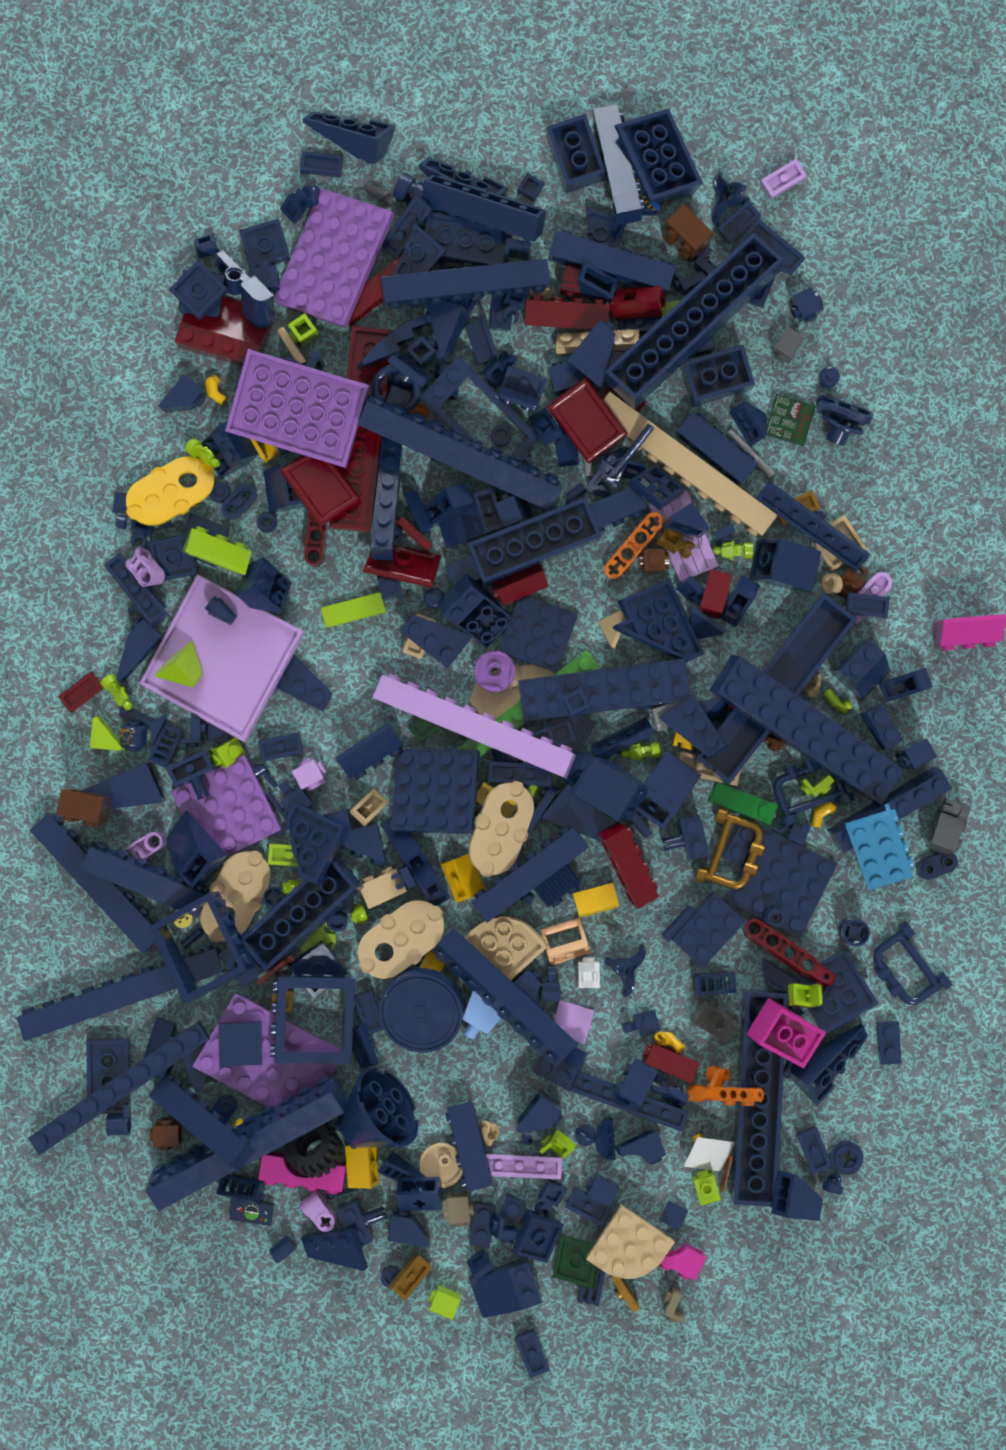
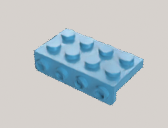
(880, 848)

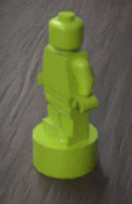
(196, 448)
(729, 550)
(110, 684)
(639, 752)

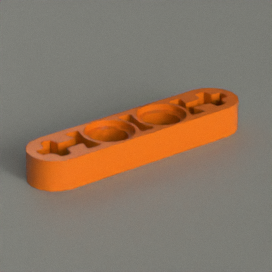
(632, 544)

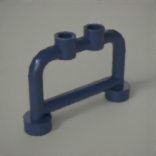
(792, 773)
(884, 972)

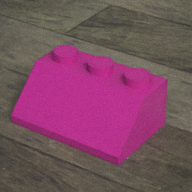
(969, 631)

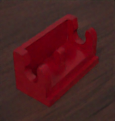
(715, 593)

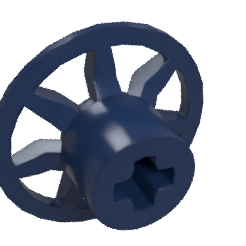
(839, 431)

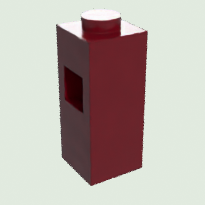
(638, 303)
(519, 584)
(670, 1061)

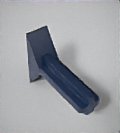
(152, 724)

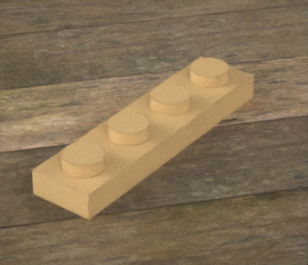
(570, 341)

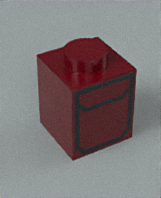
(569, 286)

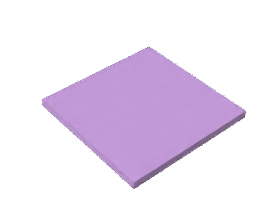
(237, 660)

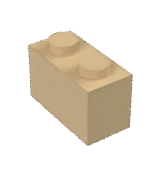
(381, 888)

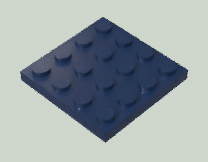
(435, 791)
(785, 879)

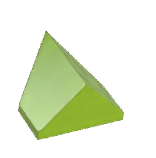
(182, 667)

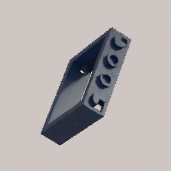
(174, 960)

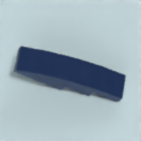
(390, 343)

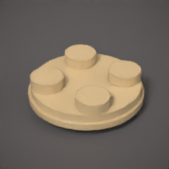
(440, 1162)

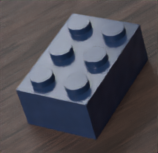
(575, 153)
(717, 375)
(708, 929)

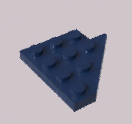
(659, 622)

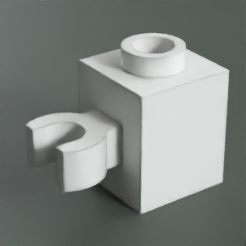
(588, 973)

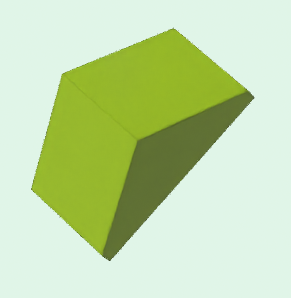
(103, 737)

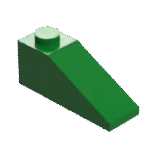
(743, 803)

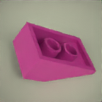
(785, 1033)

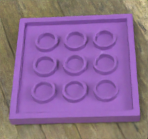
(236, 809)

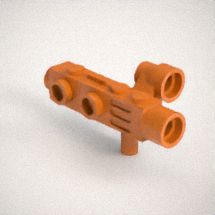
(717, 1092)

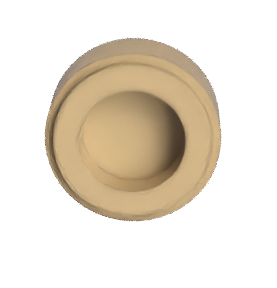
(832, 583)

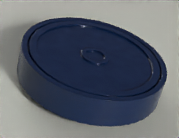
(421, 1010)

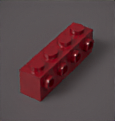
(565, 314)
(628, 865)

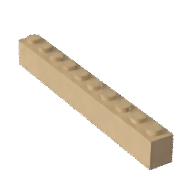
(693, 470)

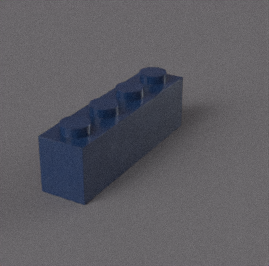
(716, 448)
(470, 1146)

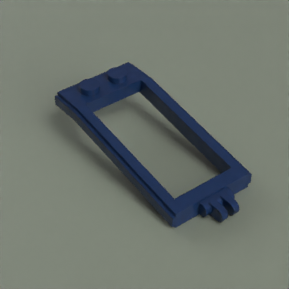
(450, 381)

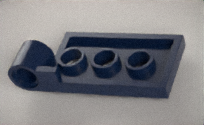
(119, 1117)

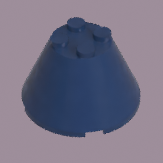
(378, 1112)

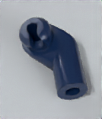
(573, 494)

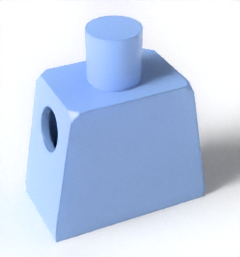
(479, 1016)

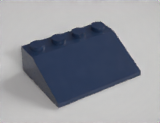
(659, 156)

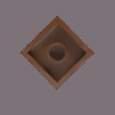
(686, 233)
(85, 806)

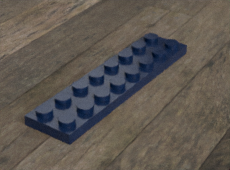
(606, 689)

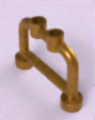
(750, 868)

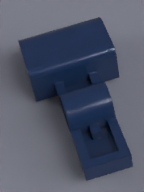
(255, 297)

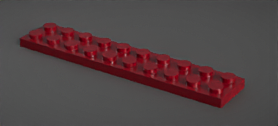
(365, 453)

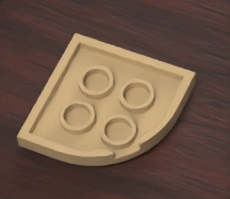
(507, 943)
(629, 1246)

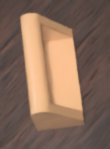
(567, 951)

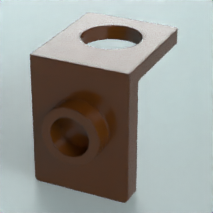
(852, 581)

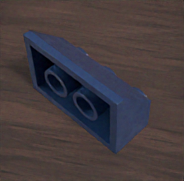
(370, 752)

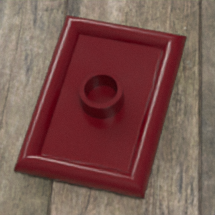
(587, 420)
(320, 488)
(407, 566)

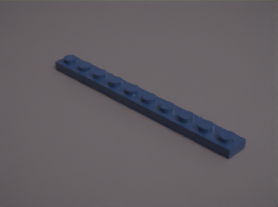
(119, 1088)

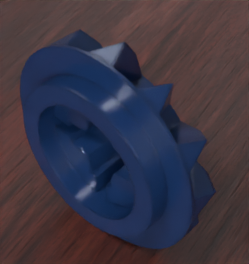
(851, 1166)

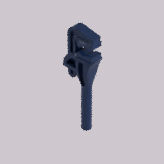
(613, 468)

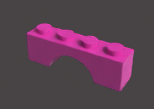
(277, 1169)
(685, 1260)

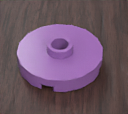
(497, 660)

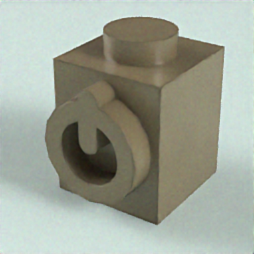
(458, 1209)

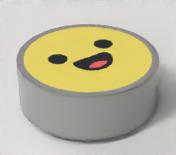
(184, 922)

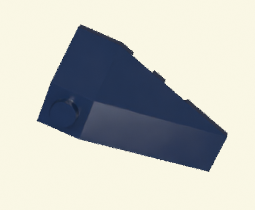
(359, 139)
(432, 166)
(826, 1063)

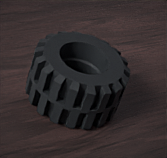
(323, 1159)

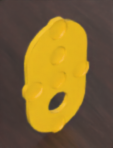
(161, 496)

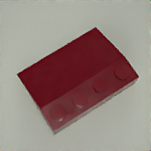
(222, 336)

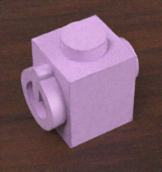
(310, 774)

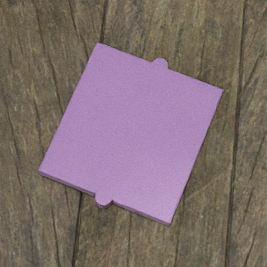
(574, 1020)

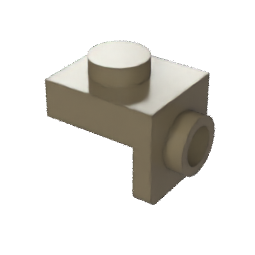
(671, 1302)

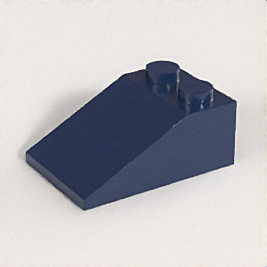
(506, 1289)

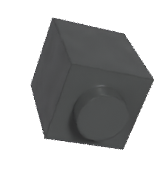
(788, 345)

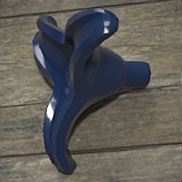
(728, 195)
(625, 968)

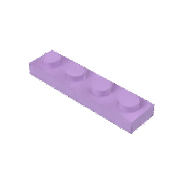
(525, 1166)

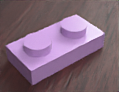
(783, 179)

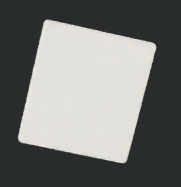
(709, 1154)

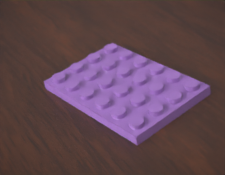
(333, 258)
(297, 408)
(271, 1080)

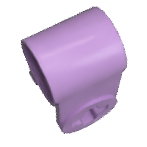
(145, 568)
(144, 848)
(317, 1209)

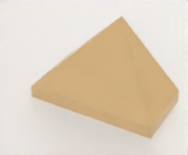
(607, 628)

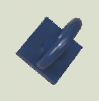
(407, 371)

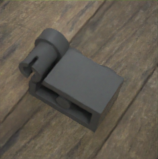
(947, 827)

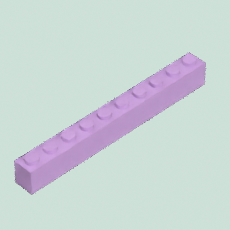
(474, 726)

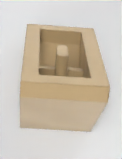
(369, 807)

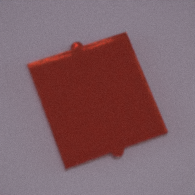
(275, 971)

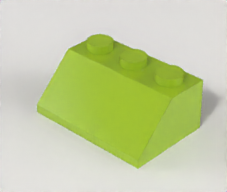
(217, 550)

